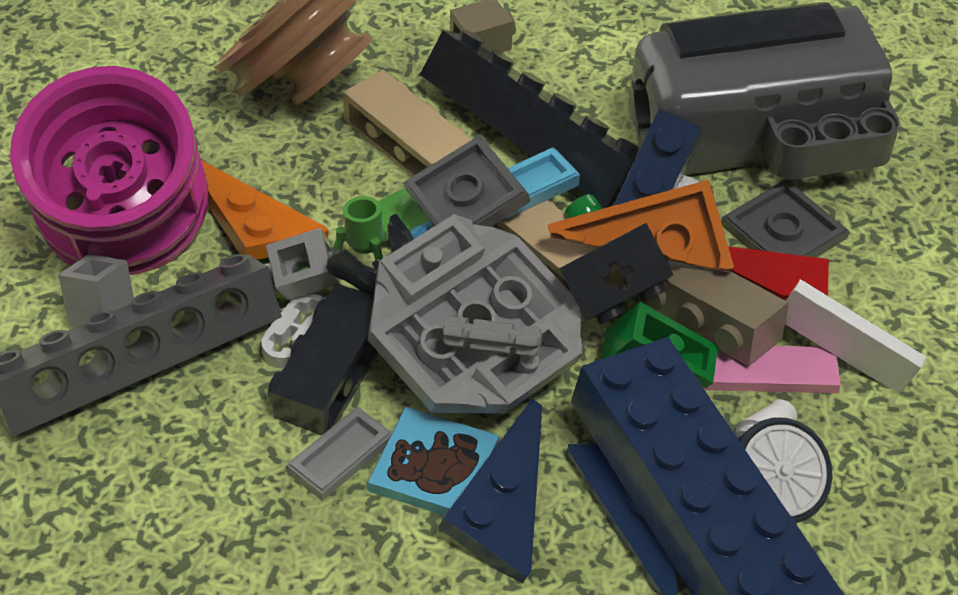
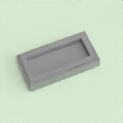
(339, 453)

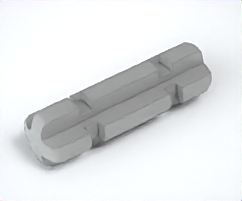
(492, 336)

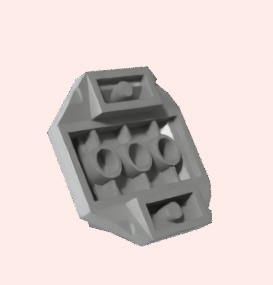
(470, 275)

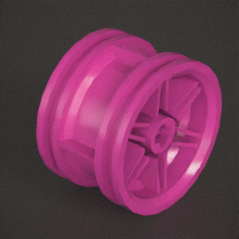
(116, 194)

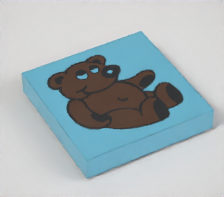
(430, 461)

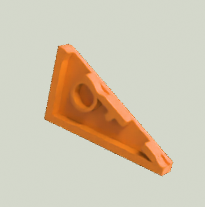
(251, 216)
(680, 219)

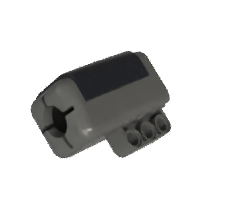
(771, 89)

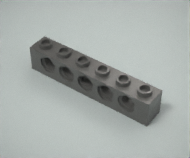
(248, 306)

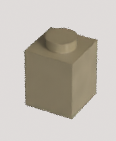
(487, 21)

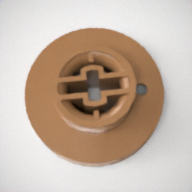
(297, 42)

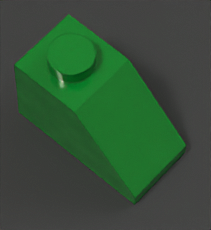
(646, 325)

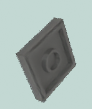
(467, 184)
(785, 223)

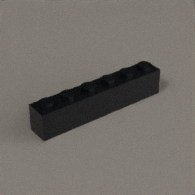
(529, 114)

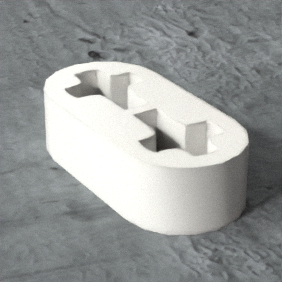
(288, 326)

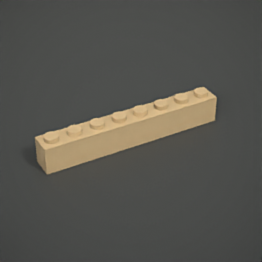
(419, 136)

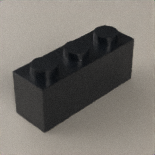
(326, 363)

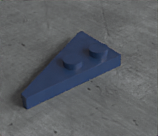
(499, 504)
(624, 516)

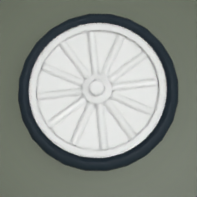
(792, 464)

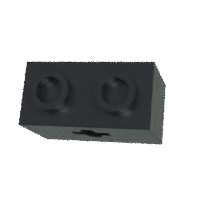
(633, 250)

